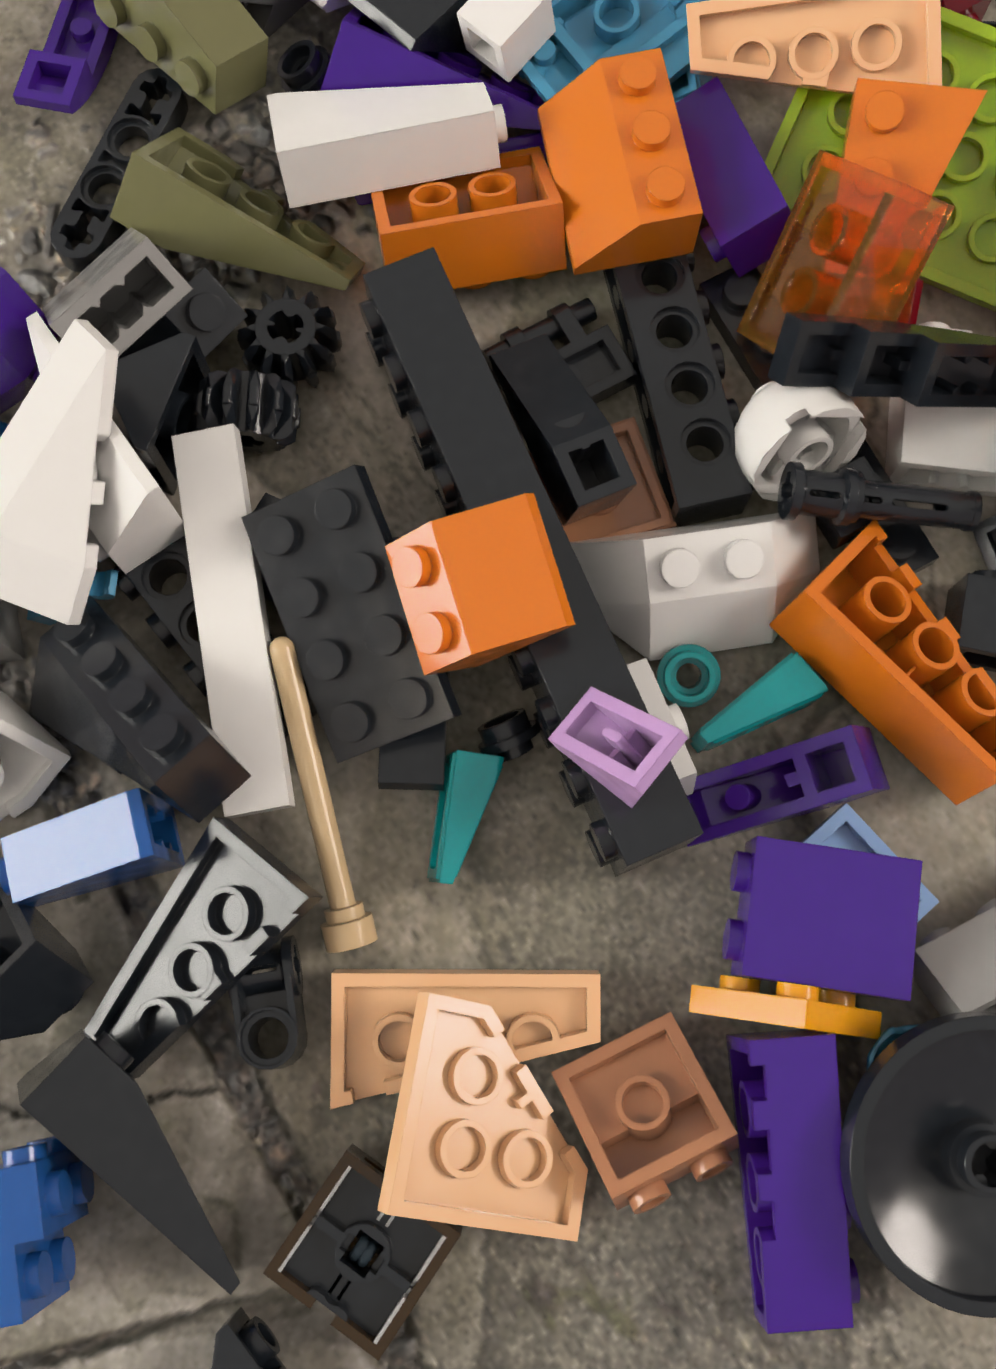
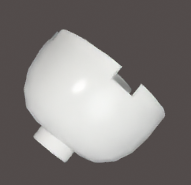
(796, 425)

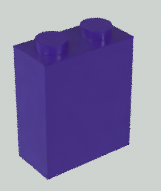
(824, 918)

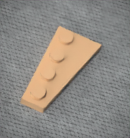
(376, 1010)

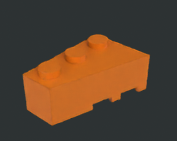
(908, 128)

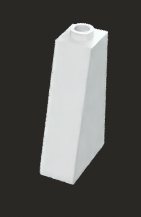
(382, 138)

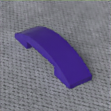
(71, 60)

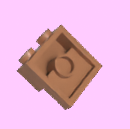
(647, 1114)

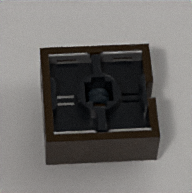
(347, 1272)

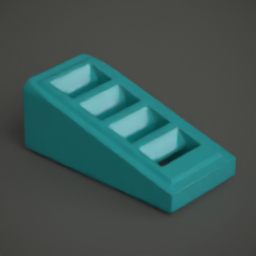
(777, 694)
(459, 809)

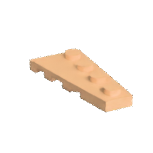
(816, 41)

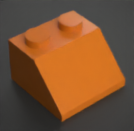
(479, 584)

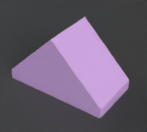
(617, 743)

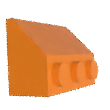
(621, 164)
(479, 223)

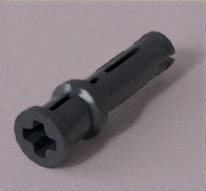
(846, 497)

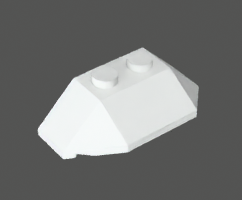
(700, 581)

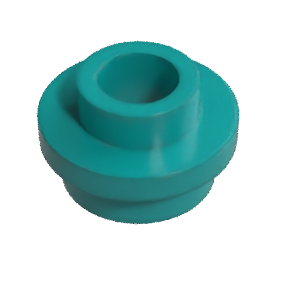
(708, 679)

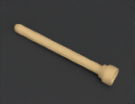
(346, 920)

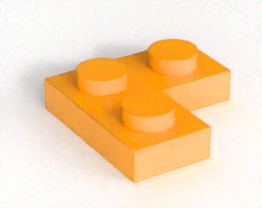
(791, 1006)

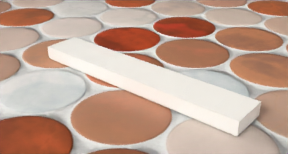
(232, 616)

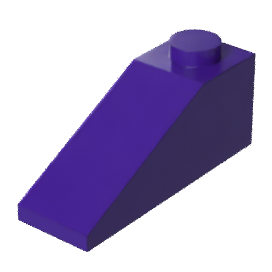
(788, 783)

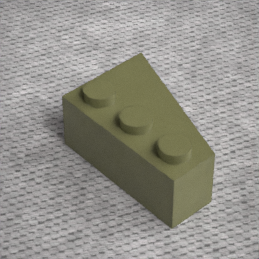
(201, 44)

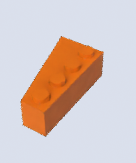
(897, 664)

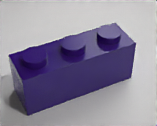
(731, 180)

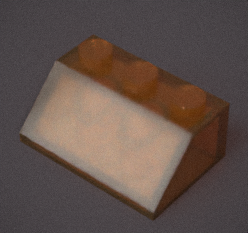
(845, 249)

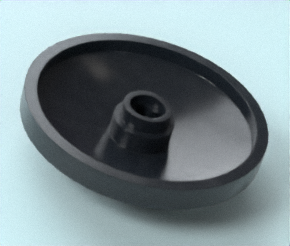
(925, 1160)

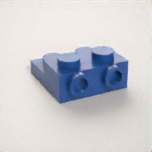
(39, 1196)

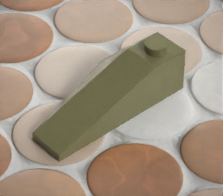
(197, 205)

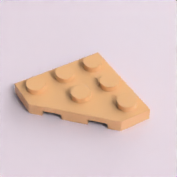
(477, 1132)

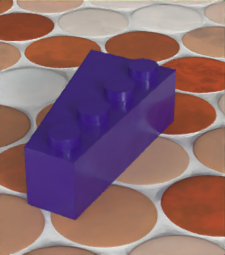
(792, 1179)

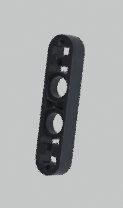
(109, 166)

